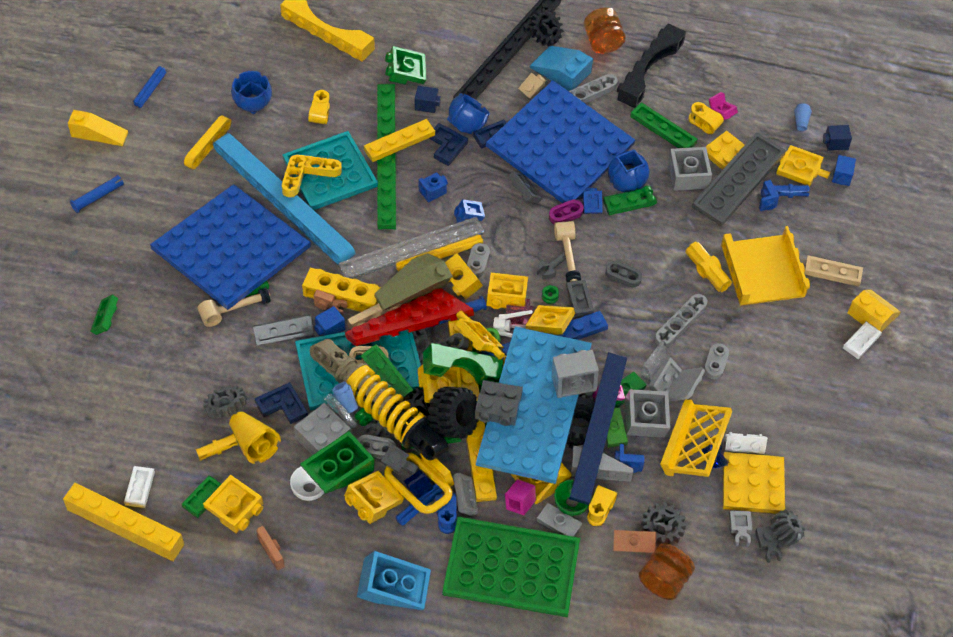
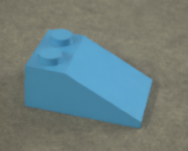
(563, 66)
(393, 582)

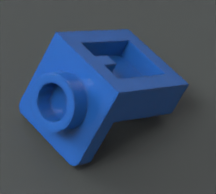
(769, 196)
(592, 201)
(469, 209)

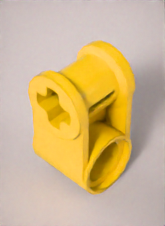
(320, 107)
(706, 119)
(600, 505)

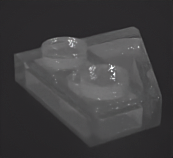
(337, 408)

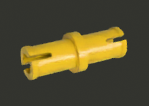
(216, 447)

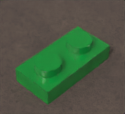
(104, 315)

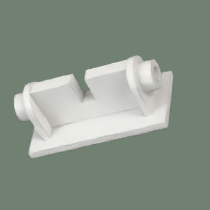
(745, 444)

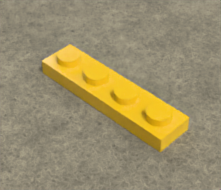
(399, 140)

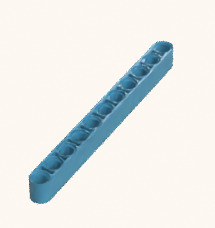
(292, 207)

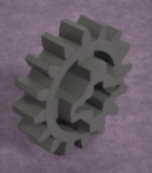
(225, 402)
(664, 523)

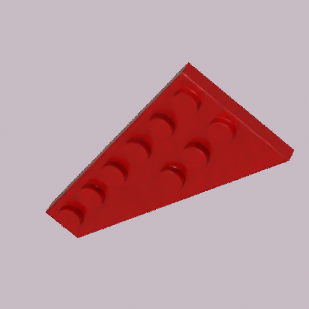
(411, 316)

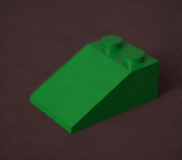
(339, 463)

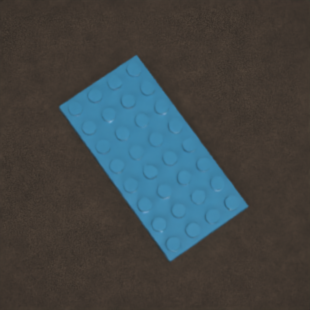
(543, 421)

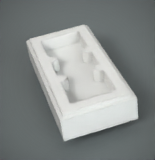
(862, 340)
(139, 487)

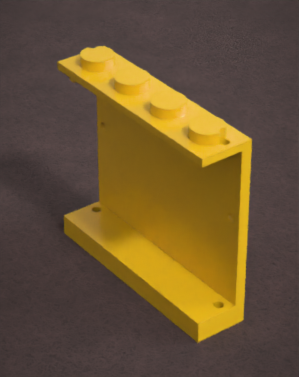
(765, 268)

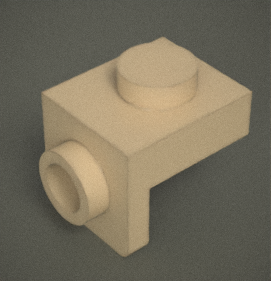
(532, 85)

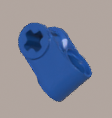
(447, 512)

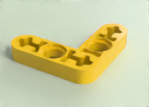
(305, 167)

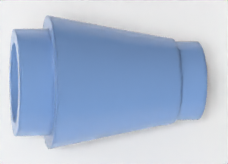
(802, 116)
(344, 395)

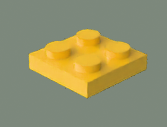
(723, 149)
(550, 319)

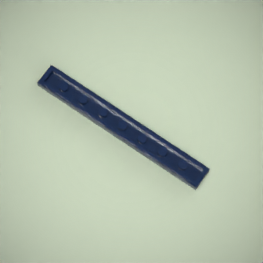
(598, 429)

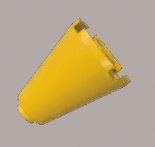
(254, 437)

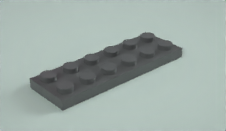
(738, 179)

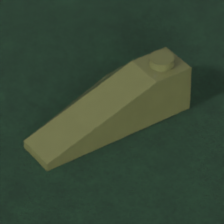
(414, 280)

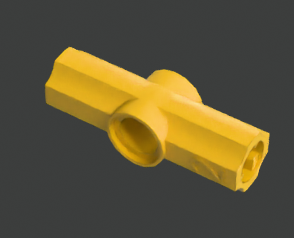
(708, 267)

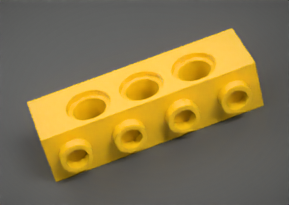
(336, 283)

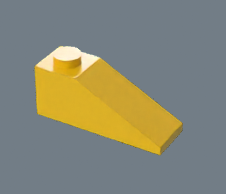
(94, 128)

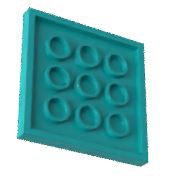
(355, 174)

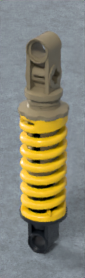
(381, 400)

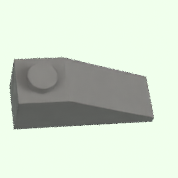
(608, 469)

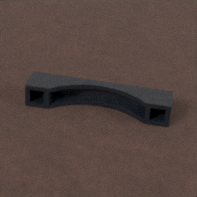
(667, 43)

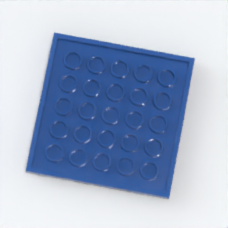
(560, 143)
(230, 246)

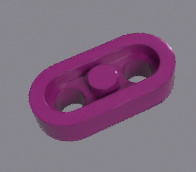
(565, 212)

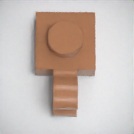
(325, 301)

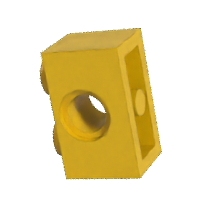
(468, 283)

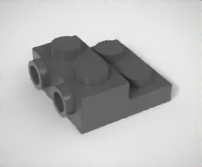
(498, 403)

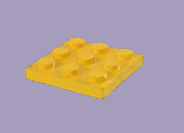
(753, 483)

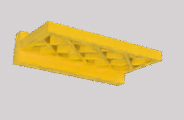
(680, 439)

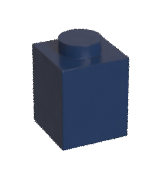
(427, 99)
(837, 137)

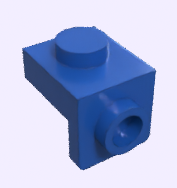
(633, 461)

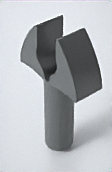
(550, 266)

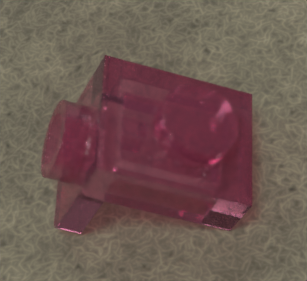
(521, 319)

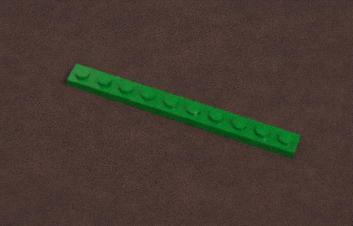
(386, 166)

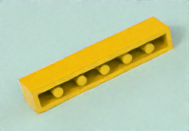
(124, 521)

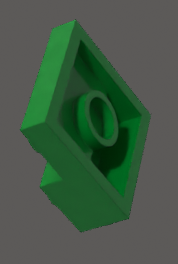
(405, 66)

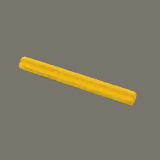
(447, 250)

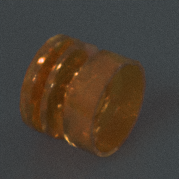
(604, 30)
(667, 571)

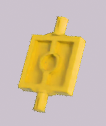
(801, 166)
(479, 335)

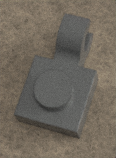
(396, 459)

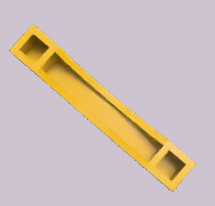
(353, 42)

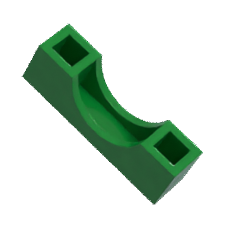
(439, 359)

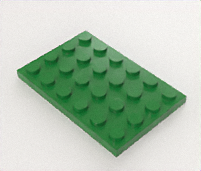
(511, 566)

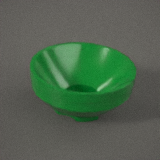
(562, 494)

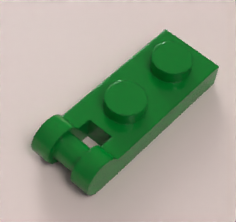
(629, 201)

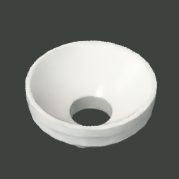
(299, 480)

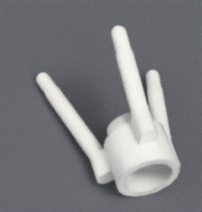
(503, 325)

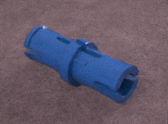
(792, 190)

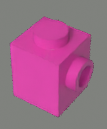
(520, 497)

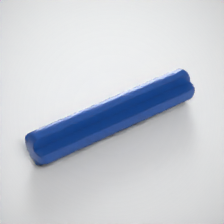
(149, 87)
(410, 511)

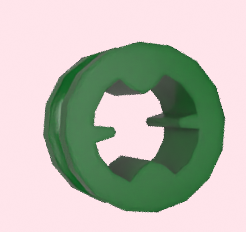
(547, 299)
(363, 417)

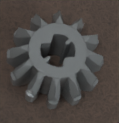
(787, 527)

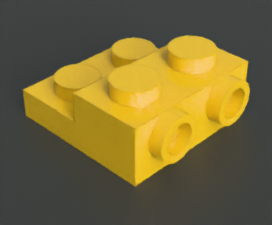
(506, 290)
(432, 383)
(372, 497)
(234, 504)

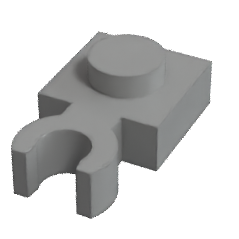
(742, 525)

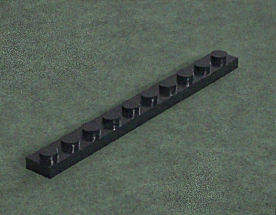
(504, 52)

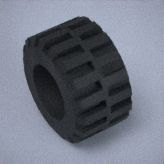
(583, 410)
(453, 412)

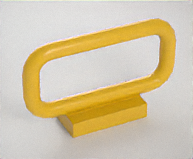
(436, 472)

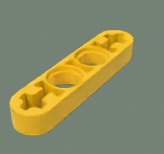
(205, 144)

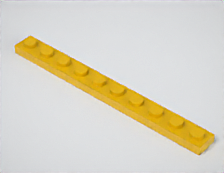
(482, 477)

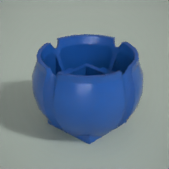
(251, 83)
(467, 114)
(628, 180)

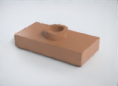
(634, 541)
(271, 547)

